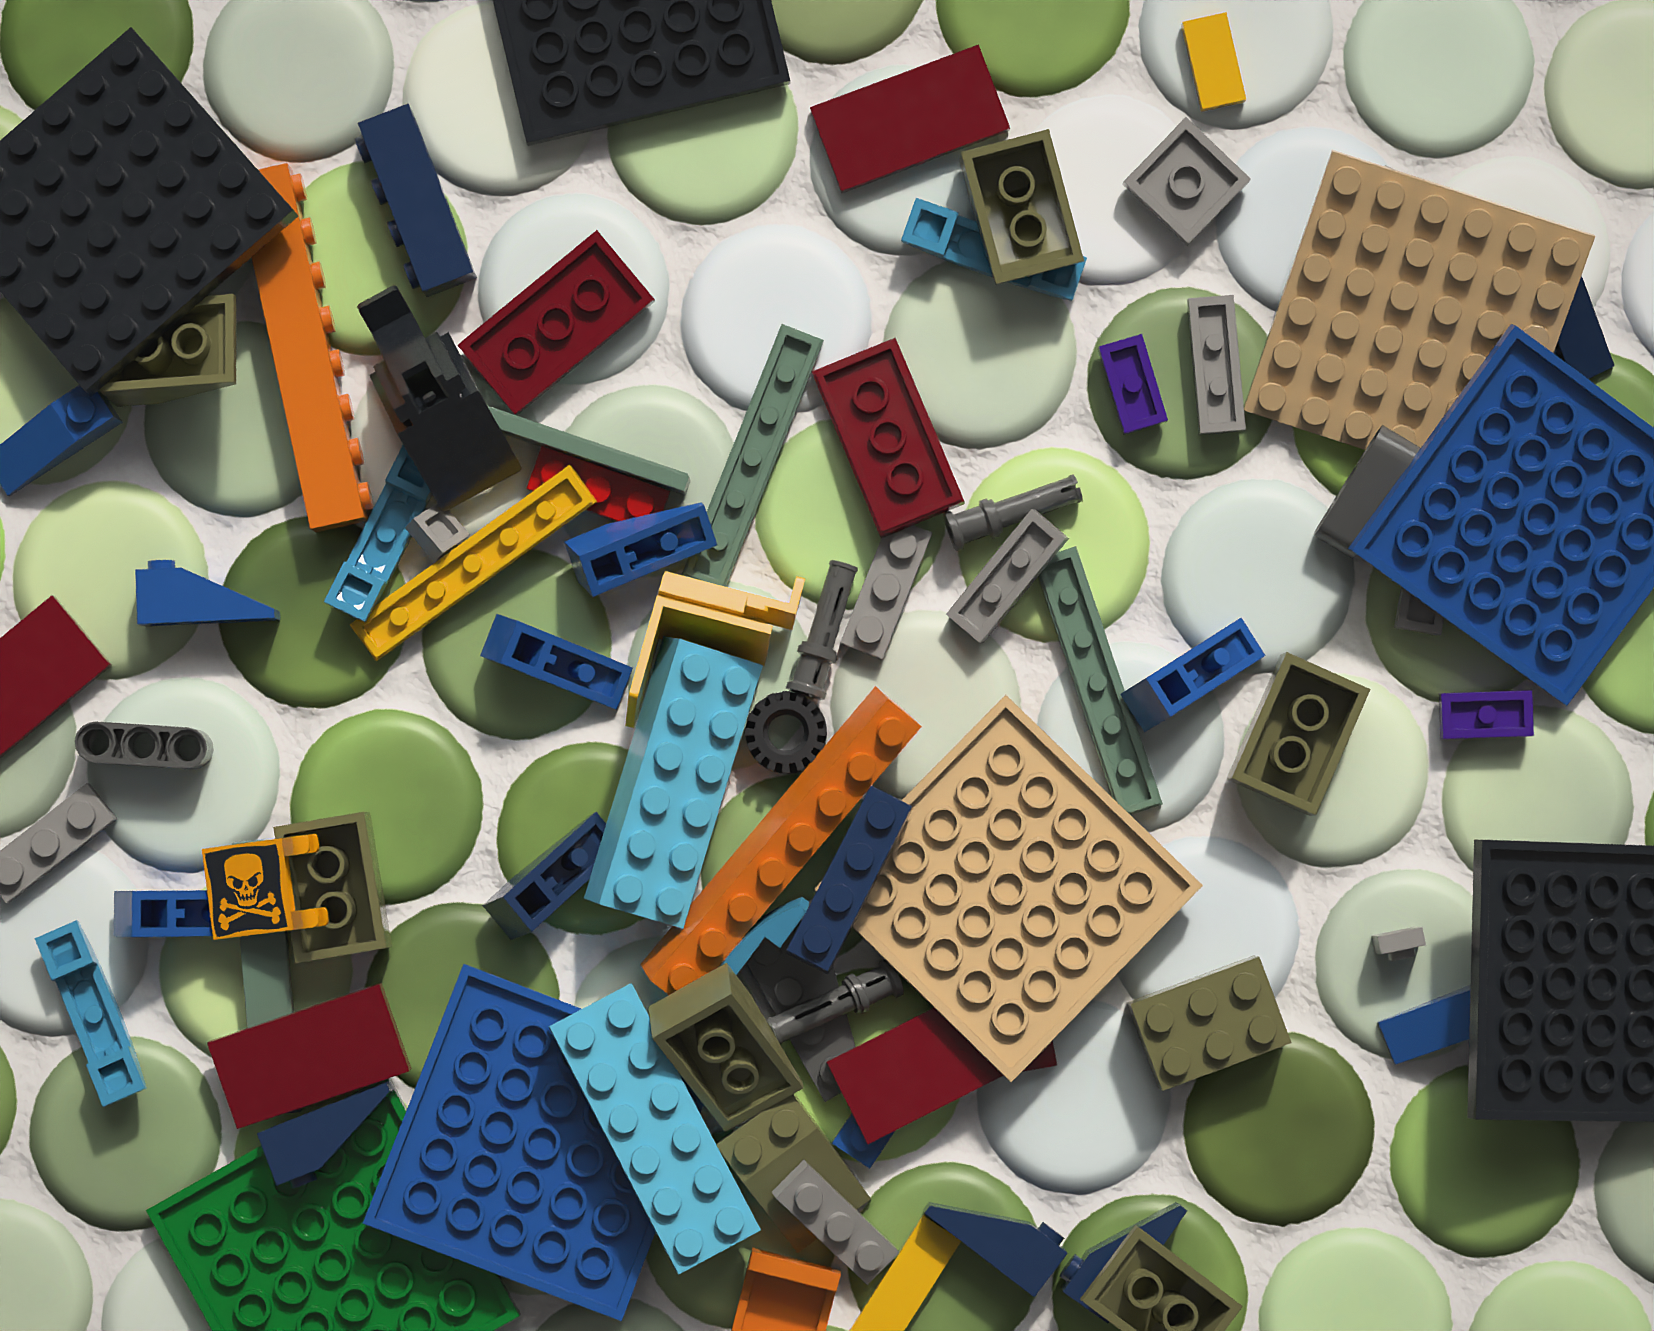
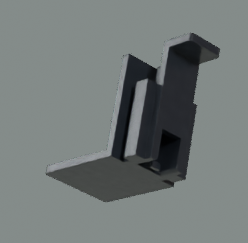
(435, 404)

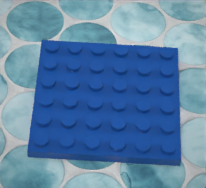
(1526, 516)
(508, 1157)

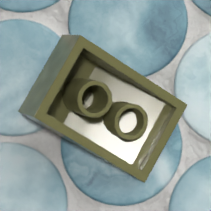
(1021, 206)
(185, 360)
(723, 1047)
(771, 1147)
(1157, 1291)

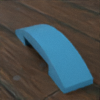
(958, 241)
(381, 541)
(774, 926)
(93, 1012)

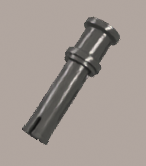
(992, 517)
(818, 651)
(853, 995)

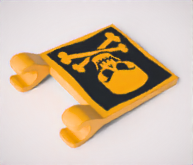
(254, 890)

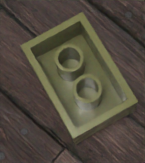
(1298, 734)
(342, 879)
(1208, 1022)

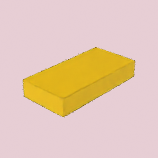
(1213, 62)

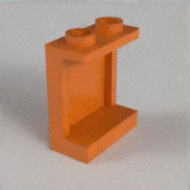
(785, 1294)

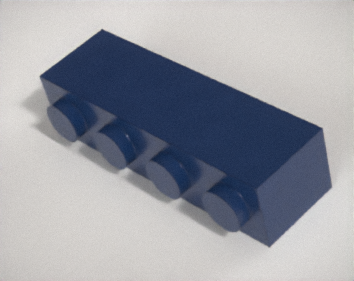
(416, 201)
(849, 880)

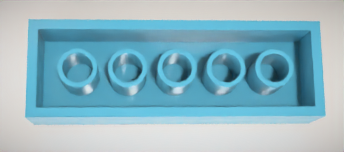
(673, 781)
(654, 1129)

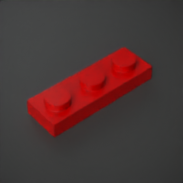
(615, 493)

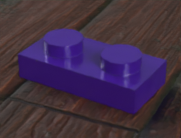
(1132, 384)
(1486, 714)

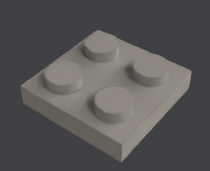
(1186, 181)

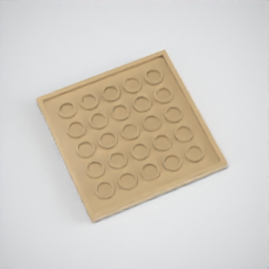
(1404, 301)
(1017, 889)

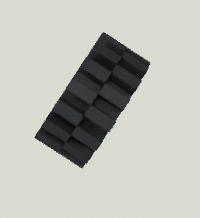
(785, 704)

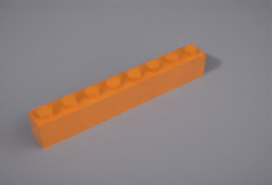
(309, 367)
(782, 842)

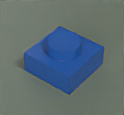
(854, 1144)

